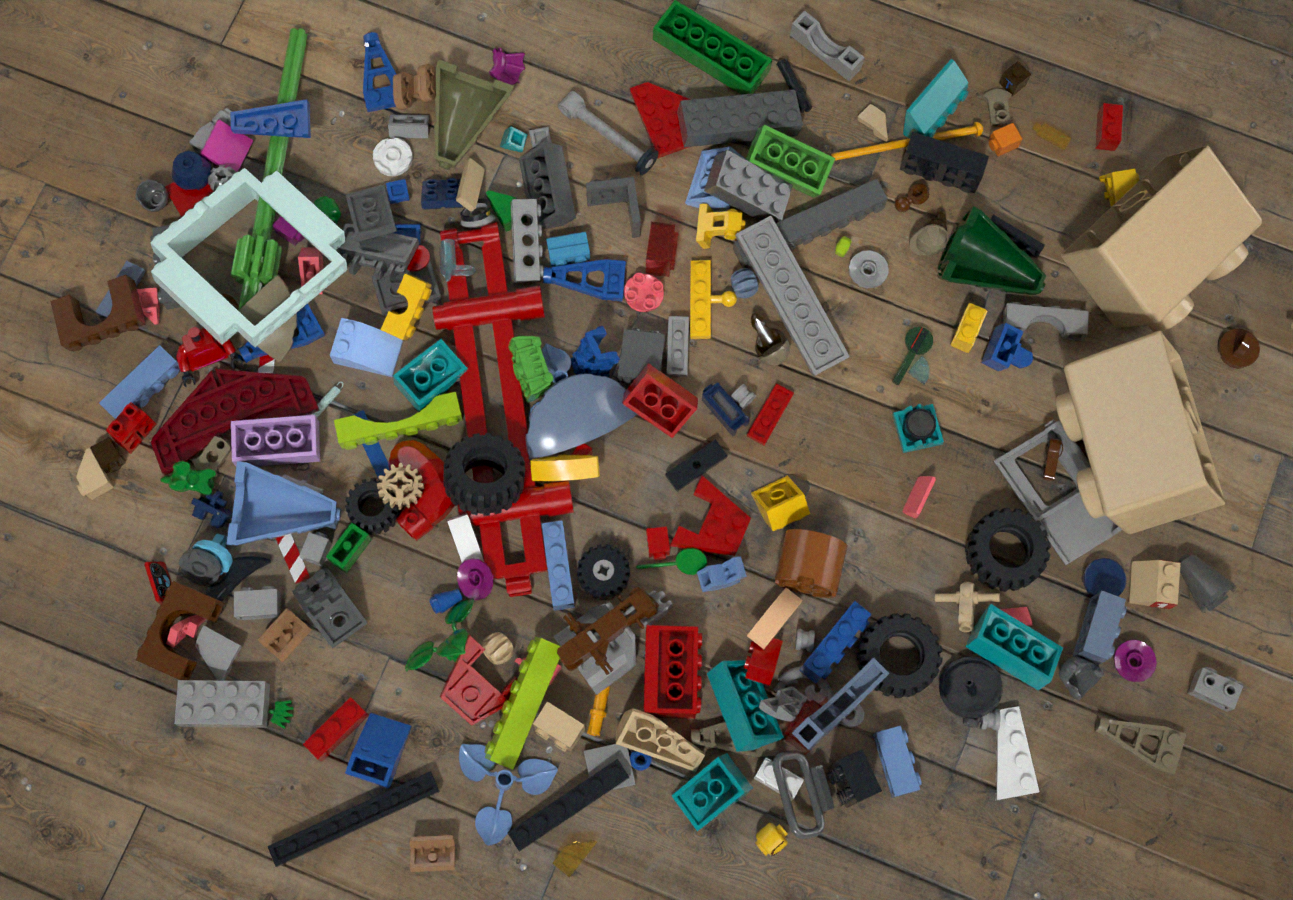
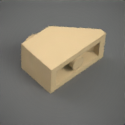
(91, 477)

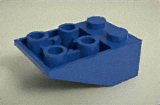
(378, 750)

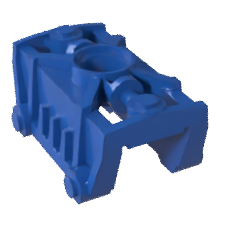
(583, 358)

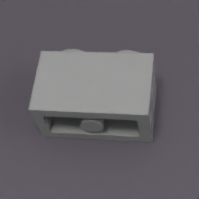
(257, 604)

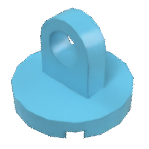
(217, 549)

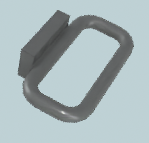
(817, 790)

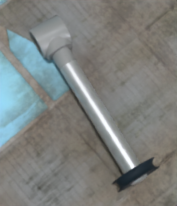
(574, 107)

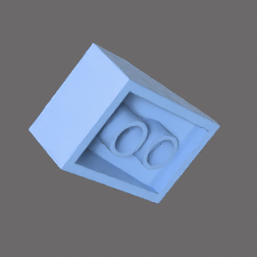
(365, 348)

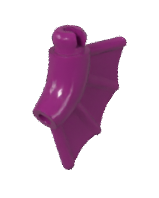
(507, 66)

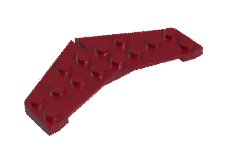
(212, 408)

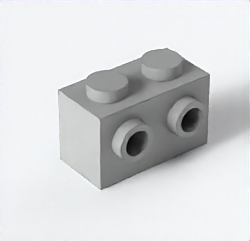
(1215, 689)

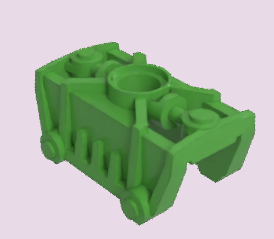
(530, 366)

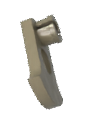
(998, 96)
(203, 462)

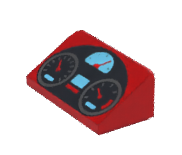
(158, 578)

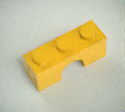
(416, 293)

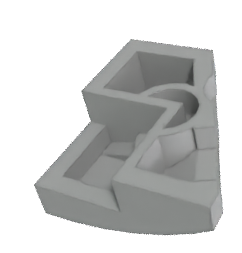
(217, 652)
(785, 704)

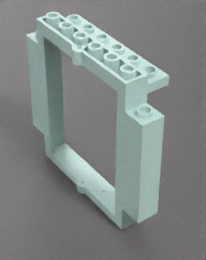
(209, 214)

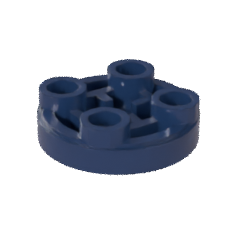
(1105, 576)

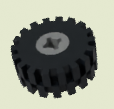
(609, 581)

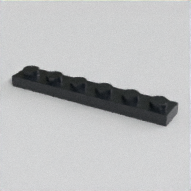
(568, 805)

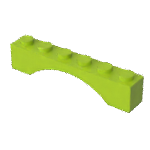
(357, 431)

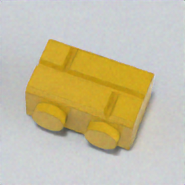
(968, 328)

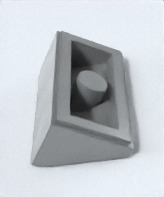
(409, 126)

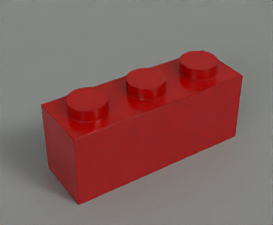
(336, 729)

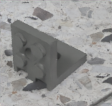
(616, 191)
(323, 601)

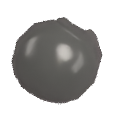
(152, 195)

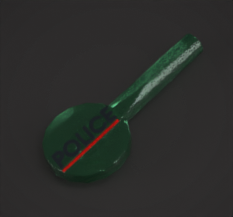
(918, 342)

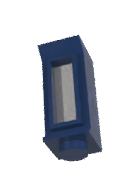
(724, 408)

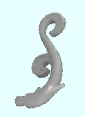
(825, 691)

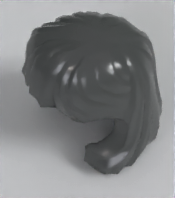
(1079, 676)

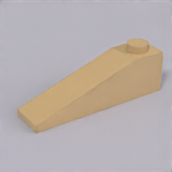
(654, 738)

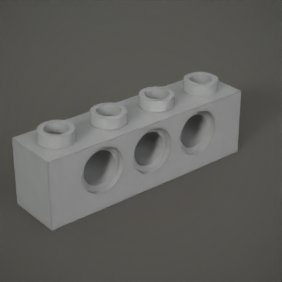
(528, 208)

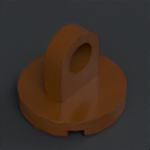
(1238, 348)

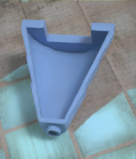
(275, 507)

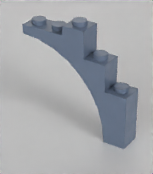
(840, 705)

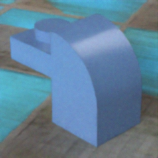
(722, 575)

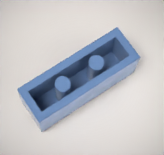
(897, 761)

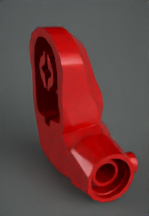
(434, 503)

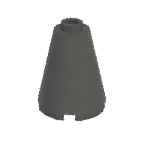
(1204, 582)

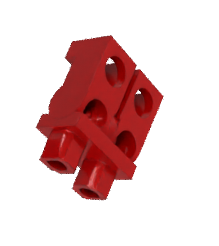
(126, 425)

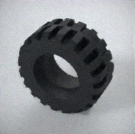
(484, 451)
(1026, 531)
(919, 636)

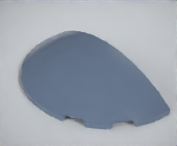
(575, 413)

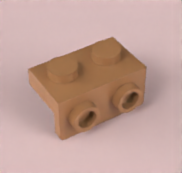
(284, 635)
(432, 853)

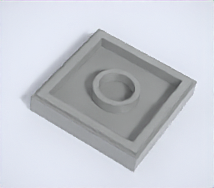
(601, 757)

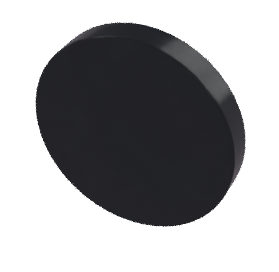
(970, 687)

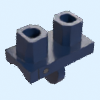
(203, 506)

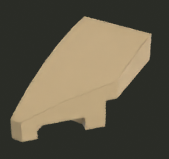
(876, 120)

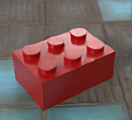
(660, 400)

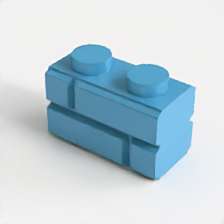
(568, 249)

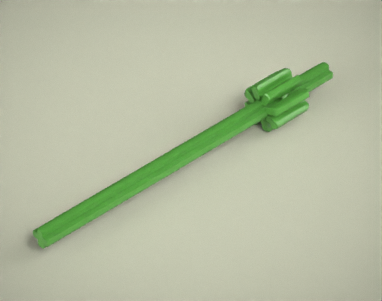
(257, 256)

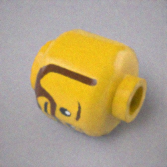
(771, 839)

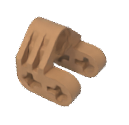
(408, 87)

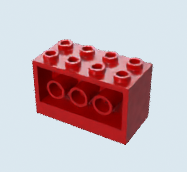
(659, 664)

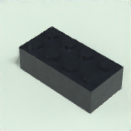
(944, 163)
(853, 779)

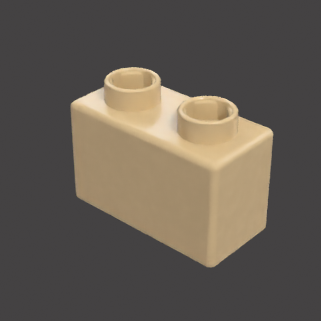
(1164, 240)
(1138, 435)

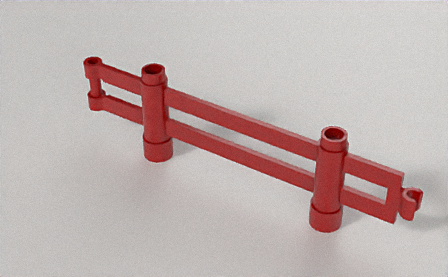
(500, 310)

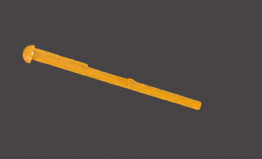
(976, 129)

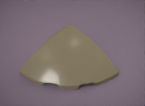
(262, 304)

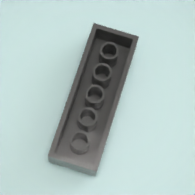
(737, 117)

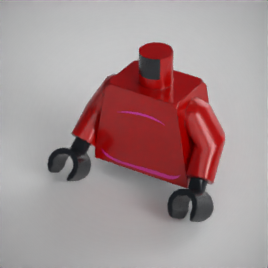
(201, 350)

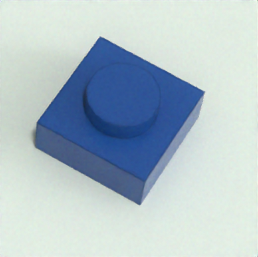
(397, 191)

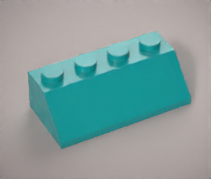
(936, 102)
(1015, 647)
(739, 705)

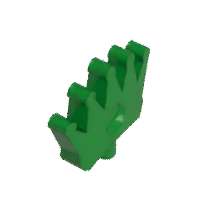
(280, 713)

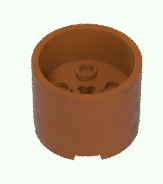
(811, 563)

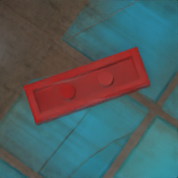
(770, 414)

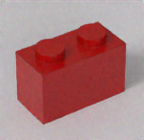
(1109, 127)
(762, 662)

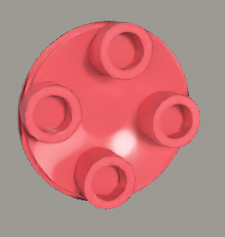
(643, 292)

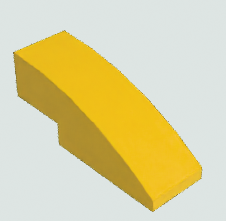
(564, 468)

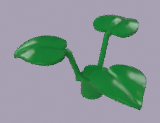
(452, 646)

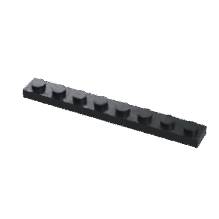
(353, 819)

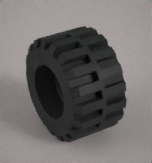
(366, 523)

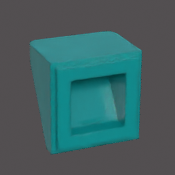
(513, 139)

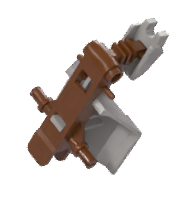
(601, 639)

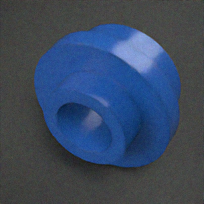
(636, 765)

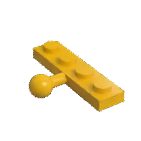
(701, 299)

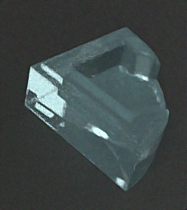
(920, 370)

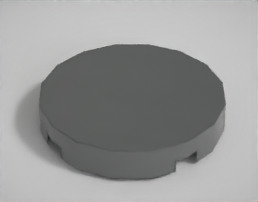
(200, 566)

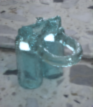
(448, 261)

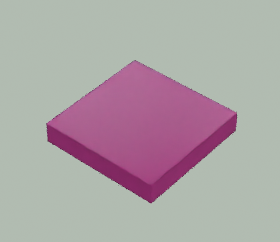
(226, 147)

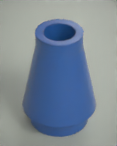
(443, 601)

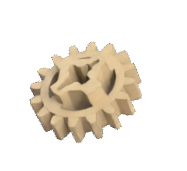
(408, 486)

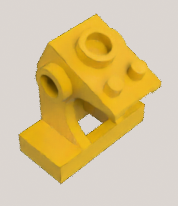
(706, 231)

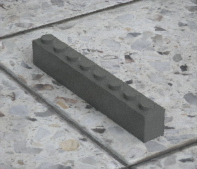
(826, 217)

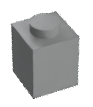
(315, 548)

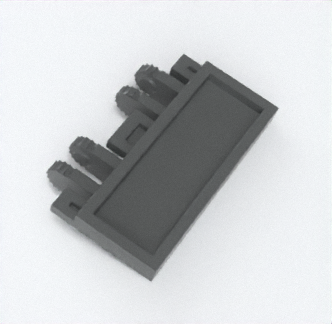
(390, 250)

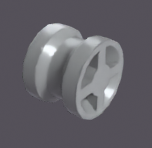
(743, 396)
(804, 640)
(990, 720)

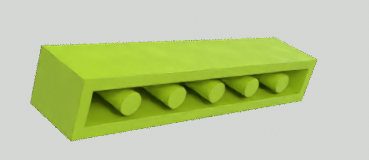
(523, 703)

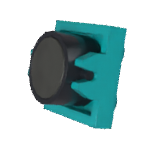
(917, 428)

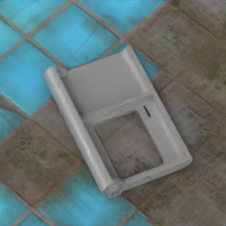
(1067, 522)

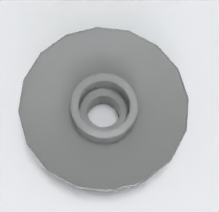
(868, 261)

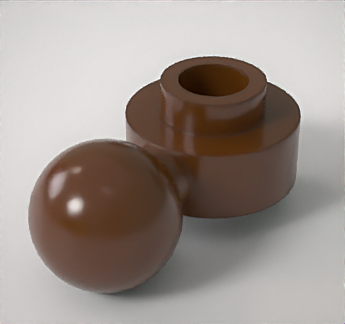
(917, 195)

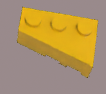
(1119, 184)

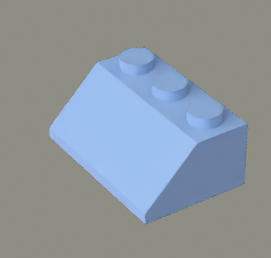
(696, 192)

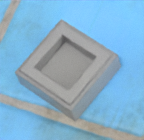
(539, 136)

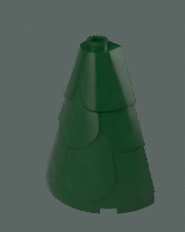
(988, 258)

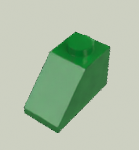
(502, 208)

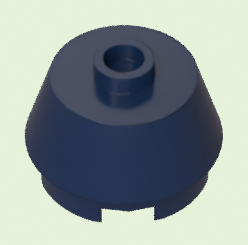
(190, 170)

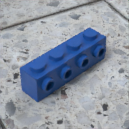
(836, 640)

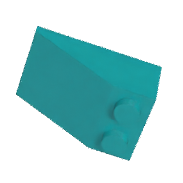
(429, 375)
(712, 791)

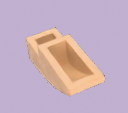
(774, 618)

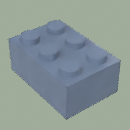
(1100, 628)

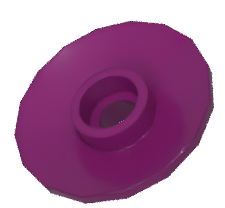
(468, 579)
(1144, 658)

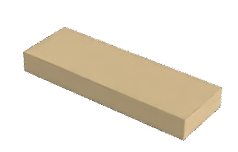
(470, 184)

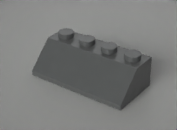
(548, 182)

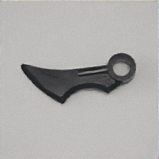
(239, 570)

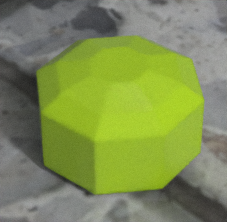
(842, 246)

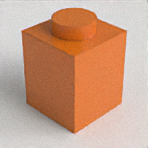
(1005, 139)

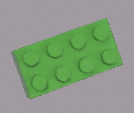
(790, 160)

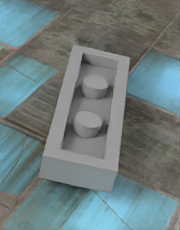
(677, 346)

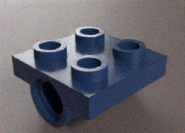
(440, 194)

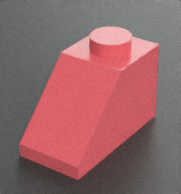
(310, 263)

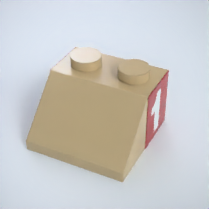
(1154, 583)

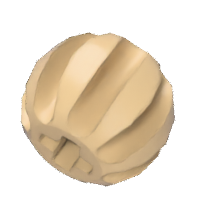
(497, 648)

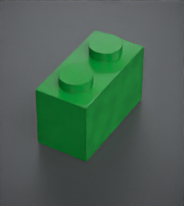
(349, 548)

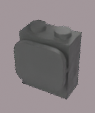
(639, 350)

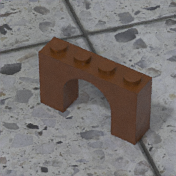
(124, 316)
(178, 601)

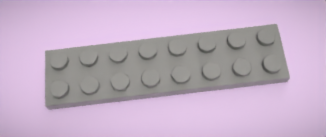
(792, 296)

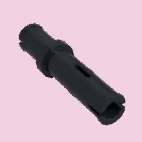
(793, 84)

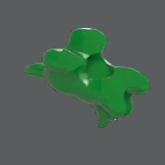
(186, 479)

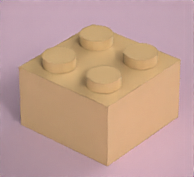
(559, 727)

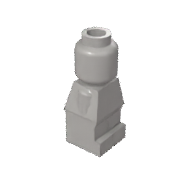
(203, 133)

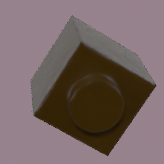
(1015, 78)
(108, 455)

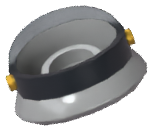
(479, 216)

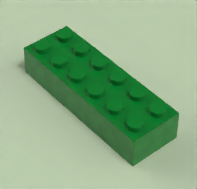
(711, 49)

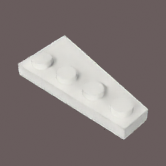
(1014, 764)

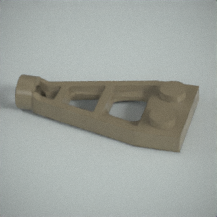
(1168, 748)
(769, 750)

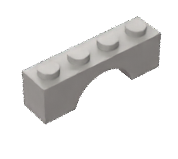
(841, 59)
(1069, 322)

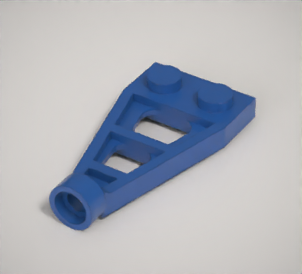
(382, 97)
(613, 278)
(308, 332)

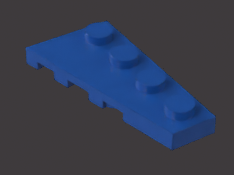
(282, 119)

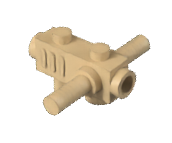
(967, 598)

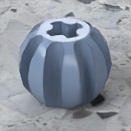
(744, 283)

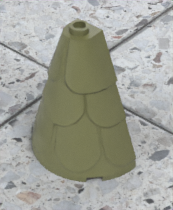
(463, 111)

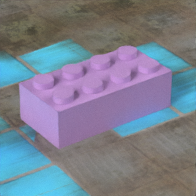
(276, 440)

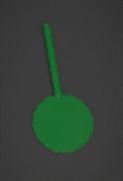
(687, 561)

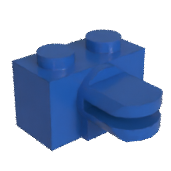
(1006, 349)

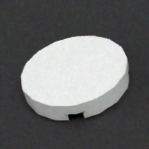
(392, 157)

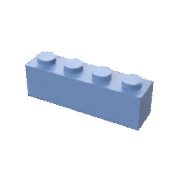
(142, 382)
(558, 565)

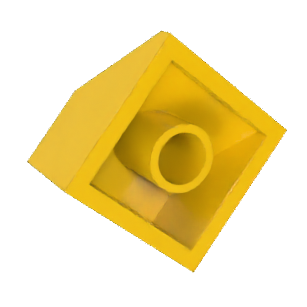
(781, 503)

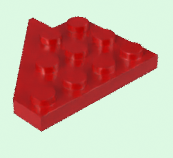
(659, 116)

